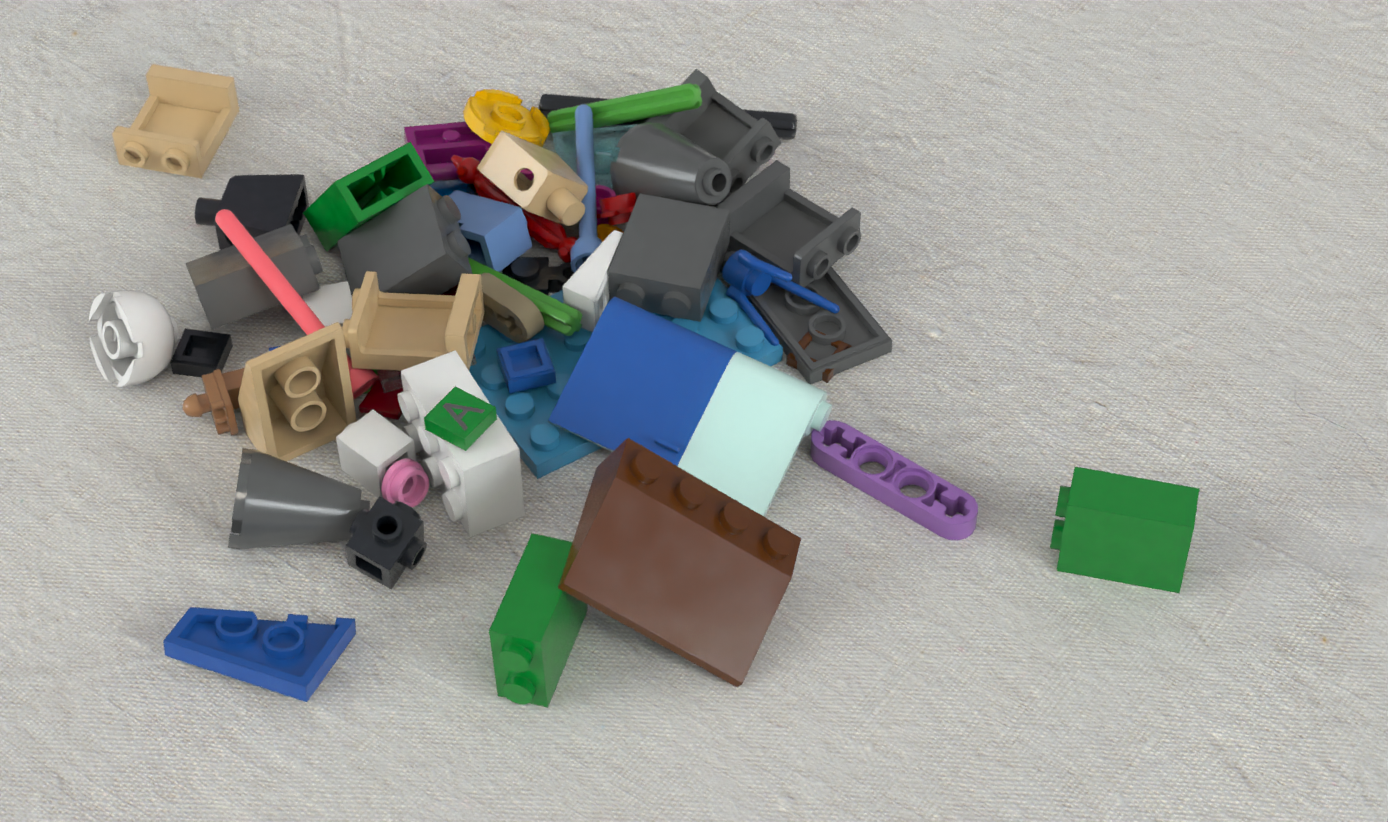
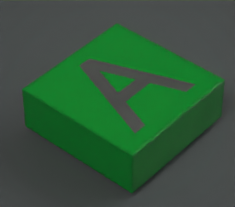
(460, 418)

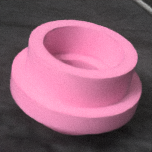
(405, 483)

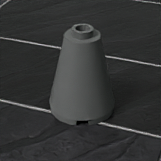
(668, 166)
(289, 504)

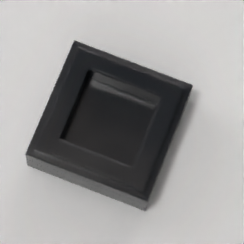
(201, 353)

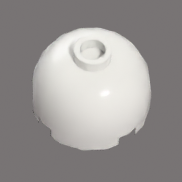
(132, 337)

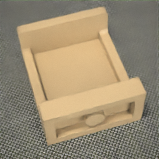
(179, 122)
(410, 329)

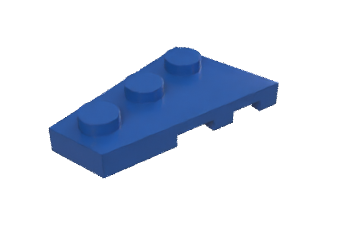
(271, 654)

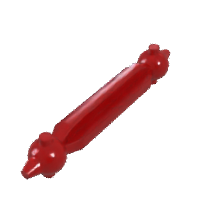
(543, 230)

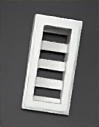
(589, 285)

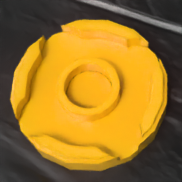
(498, 110)

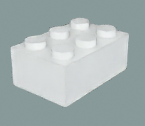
(477, 484)

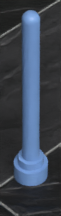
(588, 236)

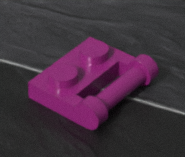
(440, 142)

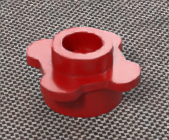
(617, 208)

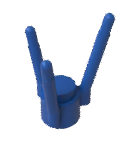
(753, 277)

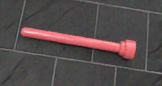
(360, 378)

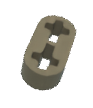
(509, 310)

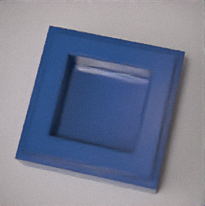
(526, 365)

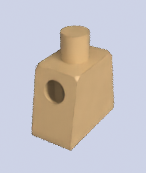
(555, 188)

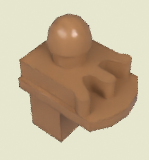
(219, 399)

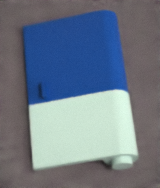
(689, 403)

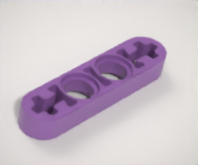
(897, 474)

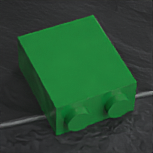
(366, 194)
(1124, 529)
(535, 625)

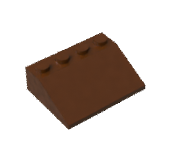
(679, 561)

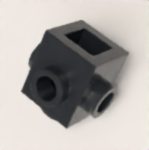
(386, 541)

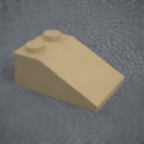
(298, 395)

